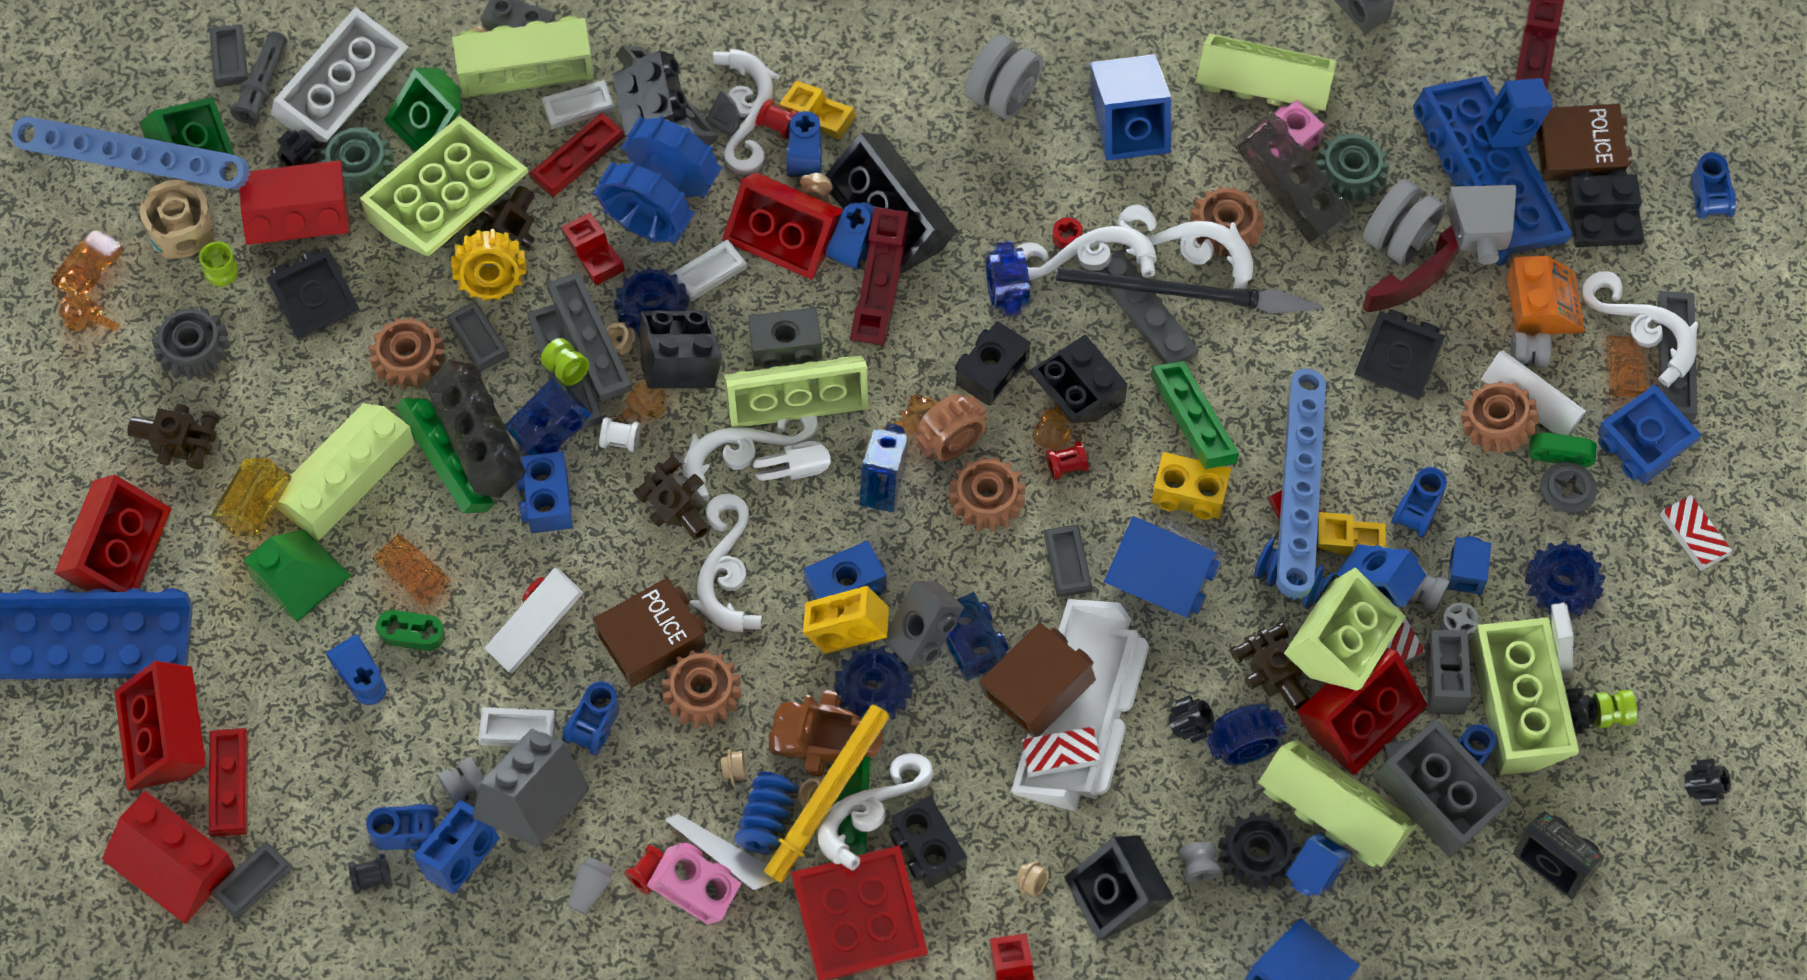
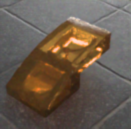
(84, 264)
(1625, 366)
(411, 569)

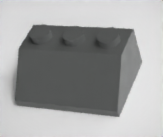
(1442, 787)
(531, 789)

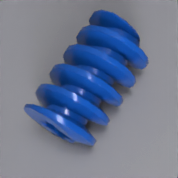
(1267, 564)
(764, 811)

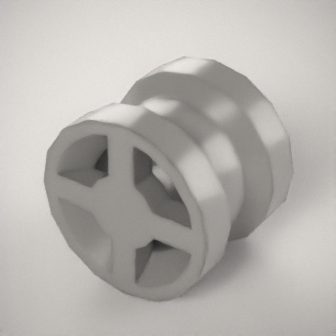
(1462, 616)
(1199, 862)

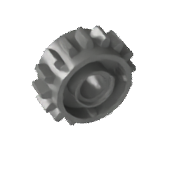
(186, 327)

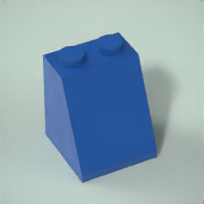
(1131, 107)
(1162, 568)
(1303, 956)

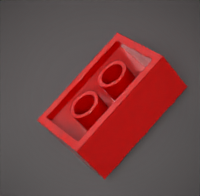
(294, 203)
(781, 224)
(113, 537)
(1360, 722)
(159, 726)
(166, 857)

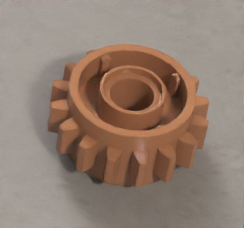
(1231, 206)
(401, 337)
(951, 427)
(1504, 433)
(987, 476)
(696, 671)

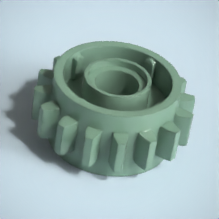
(360, 145)
(1359, 153)

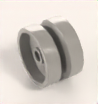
(1003, 76)
(1404, 222)

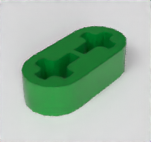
(1562, 448)
(412, 622)

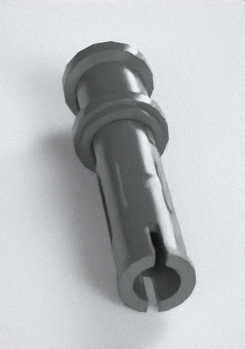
(256, 88)

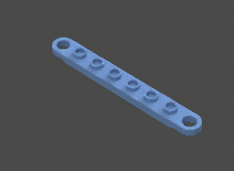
(130, 152)
(1301, 484)

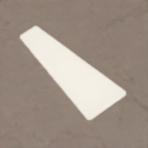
(740, 863)

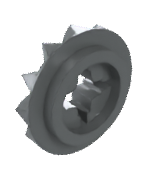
(1562, 474)

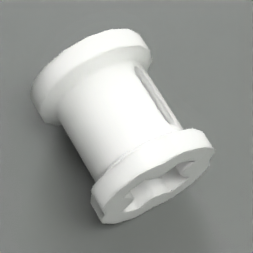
(619, 435)

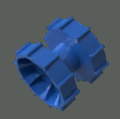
(662, 171)

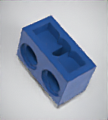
(549, 492)
(455, 848)
(1317, 865)

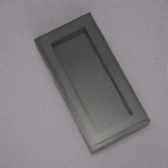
(228, 55)
(477, 336)
(1067, 560)
(251, 880)

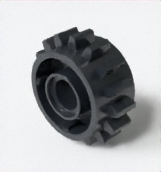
(1261, 833)

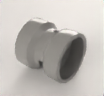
(1531, 348)
(1430, 592)
(461, 780)

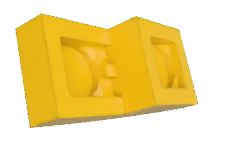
(833, 116)
(1342, 534)

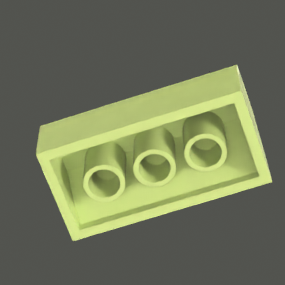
(523, 56)
(1265, 72)
(797, 391)
(345, 468)
(1523, 695)
(1337, 803)

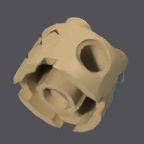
(177, 219)

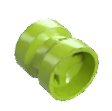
(218, 263)
(564, 361)
(1615, 709)

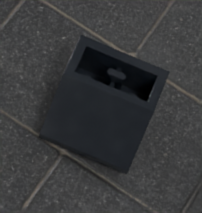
(678, 349)
(1081, 382)

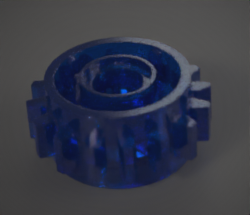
(1007, 278)
(646, 287)
(1569, 562)
(877, 666)
(1246, 734)

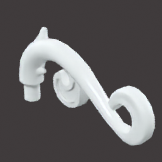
(763, 77)
(1230, 238)
(1096, 260)
(1645, 316)
(744, 438)
(718, 562)
(869, 802)

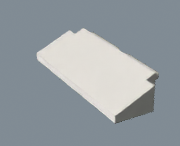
(1118, 661)

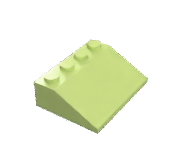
(441, 188)

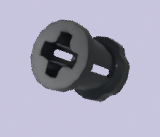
(369, 874)

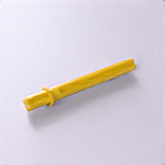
(826, 793)

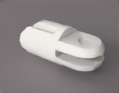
(801, 461)

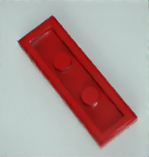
(577, 155)
(228, 782)

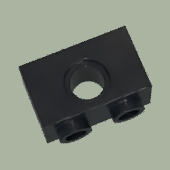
(987, 380)

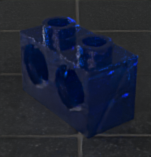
(979, 633)

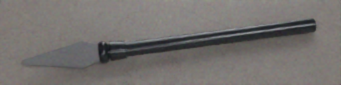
(1269, 300)

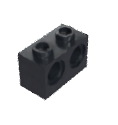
(936, 840)

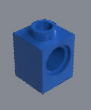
(1469, 565)

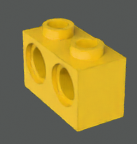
(1192, 478)
(846, 619)

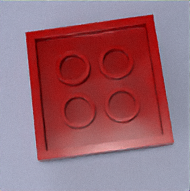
(859, 915)

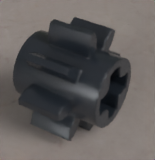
(297, 148)
(1582, 709)
(1191, 719)
(1707, 782)

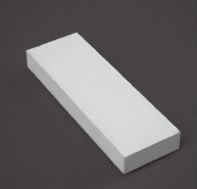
(1554, 408)
(533, 620)
(1563, 638)

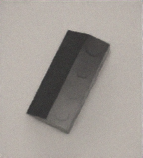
(878, 175)

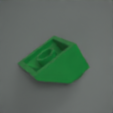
(424, 106)
(189, 124)
(295, 571)

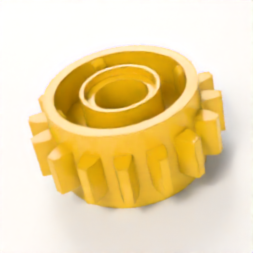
(483, 249)

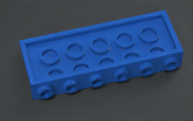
(1453, 123)
(91, 632)

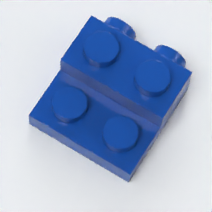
(1647, 435)

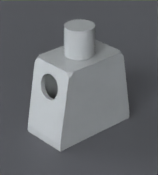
(1482, 219)

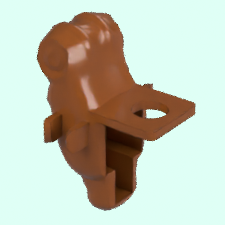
(815, 731)

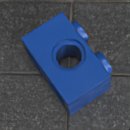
(1517, 113)
(853, 563)
(1389, 570)

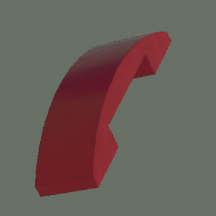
(1539, 40)
(880, 277)
(1393, 292)

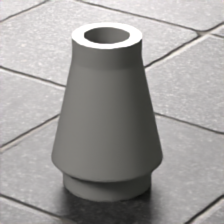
(589, 884)

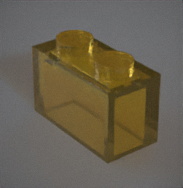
(251, 497)

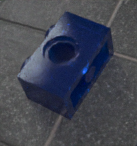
(551, 402)

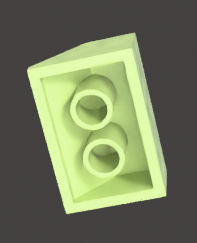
(1345, 632)

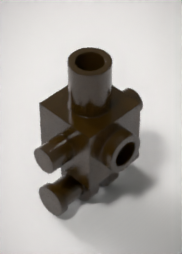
(511, 217)
(177, 435)
(674, 497)
(1271, 666)

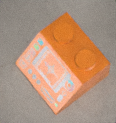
(1544, 296)

